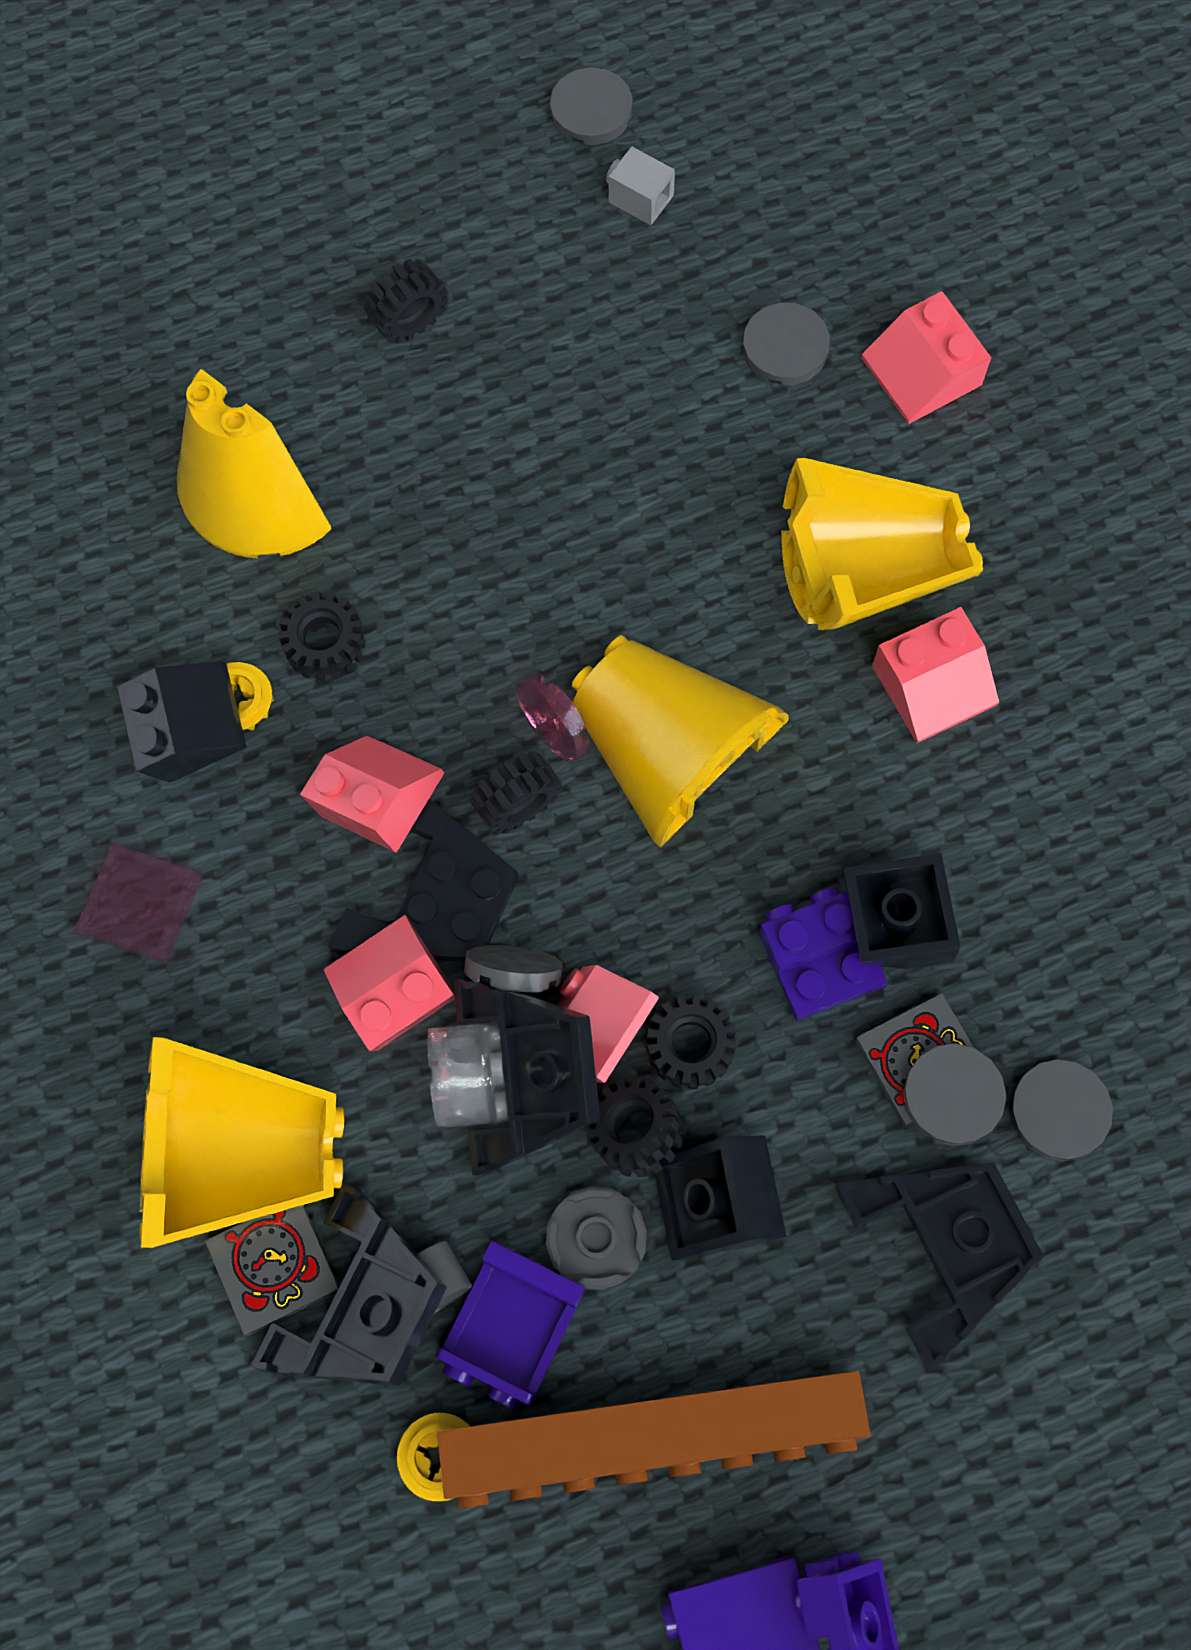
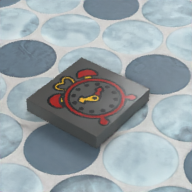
(898, 1043)
(272, 1267)

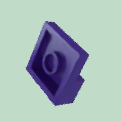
(817, 954)
(847, 1603)

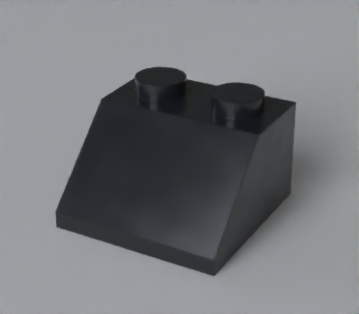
(181, 719)
(902, 912)
(719, 1197)

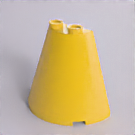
(241, 479)
(869, 542)
(667, 729)
(229, 1144)

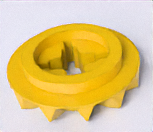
(255, 686)
(413, 1464)

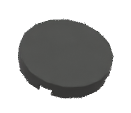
(591, 105)
(786, 343)
(513, 967)
(954, 1094)
(1061, 1110)
(602, 1259)

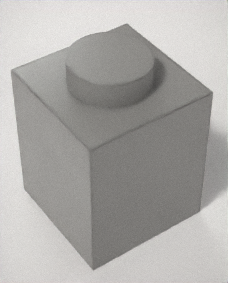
(640, 185)

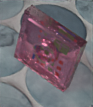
(139, 903)

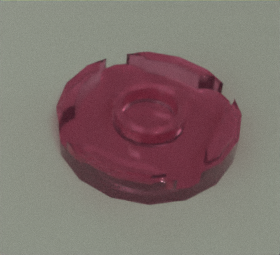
(552, 717)

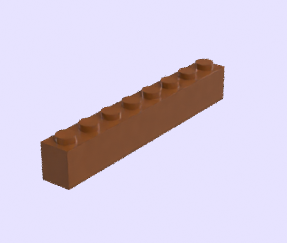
(651, 1436)

